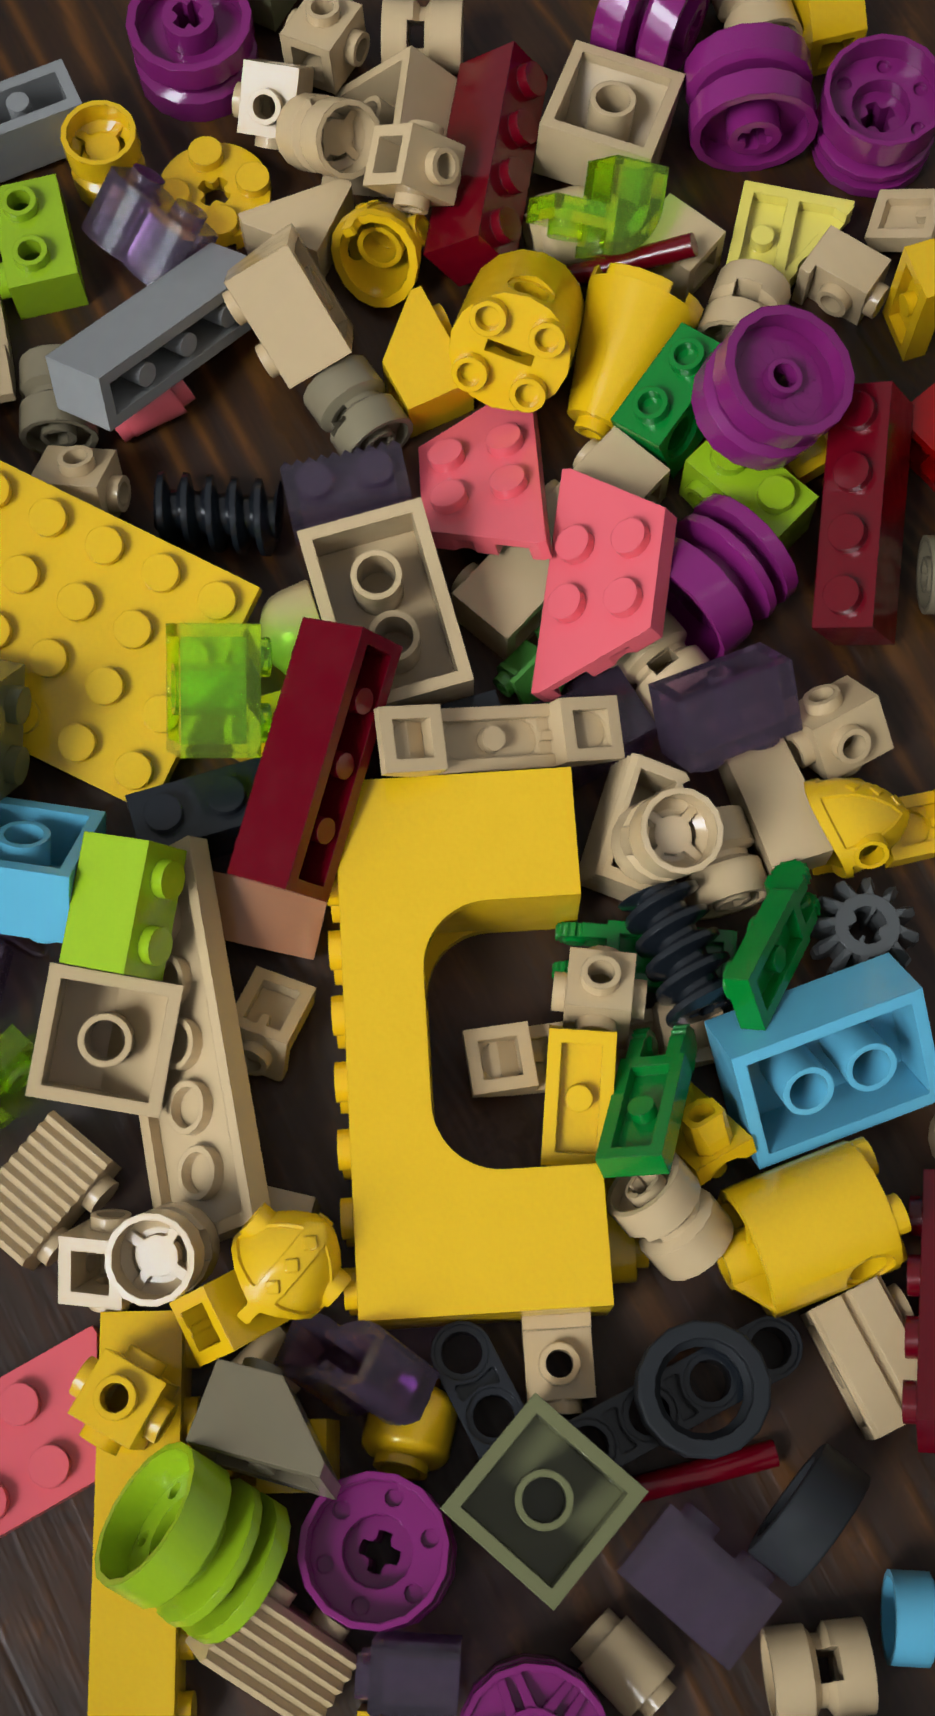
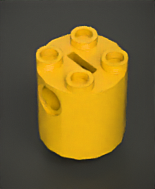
(517, 331)
(812, 1228)

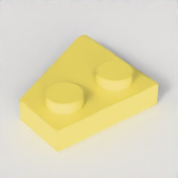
(784, 225)

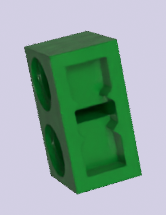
(660, 407)

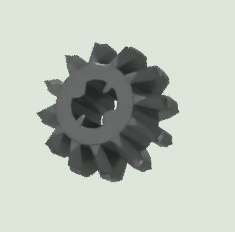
(869, 910)

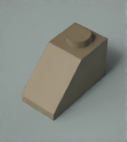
(260, 1429)

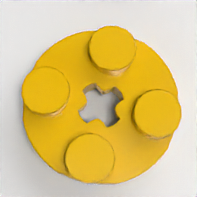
(221, 167)

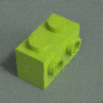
(38, 249)
(771, 493)
(123, 905)

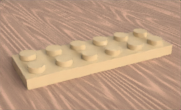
(207, 1130)

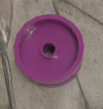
(650, 29)
(191, 53)
(750, 97)
(772, 387)

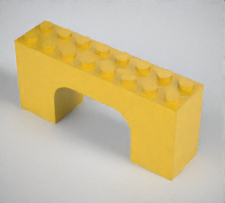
(428, 1227)

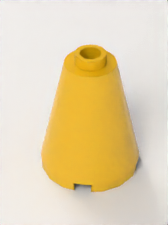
(621, 334)

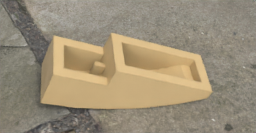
(776, 807)

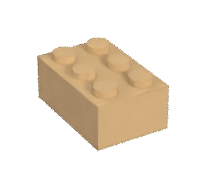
(387, 577)

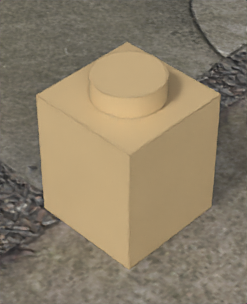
(690, 273)

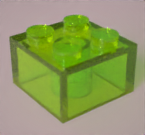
(216, 690)

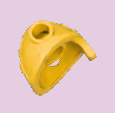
(383, 252)
(858, 822)
(287, 1264)

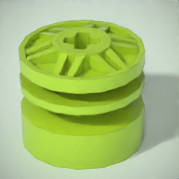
(193, 1544)

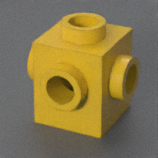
(148, 1406)

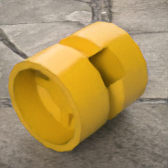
(94, 140)

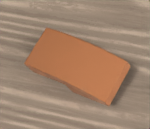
(268, 916)

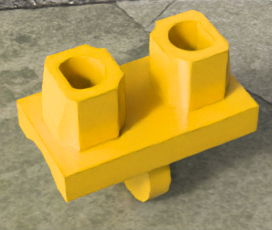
(710, 1137)

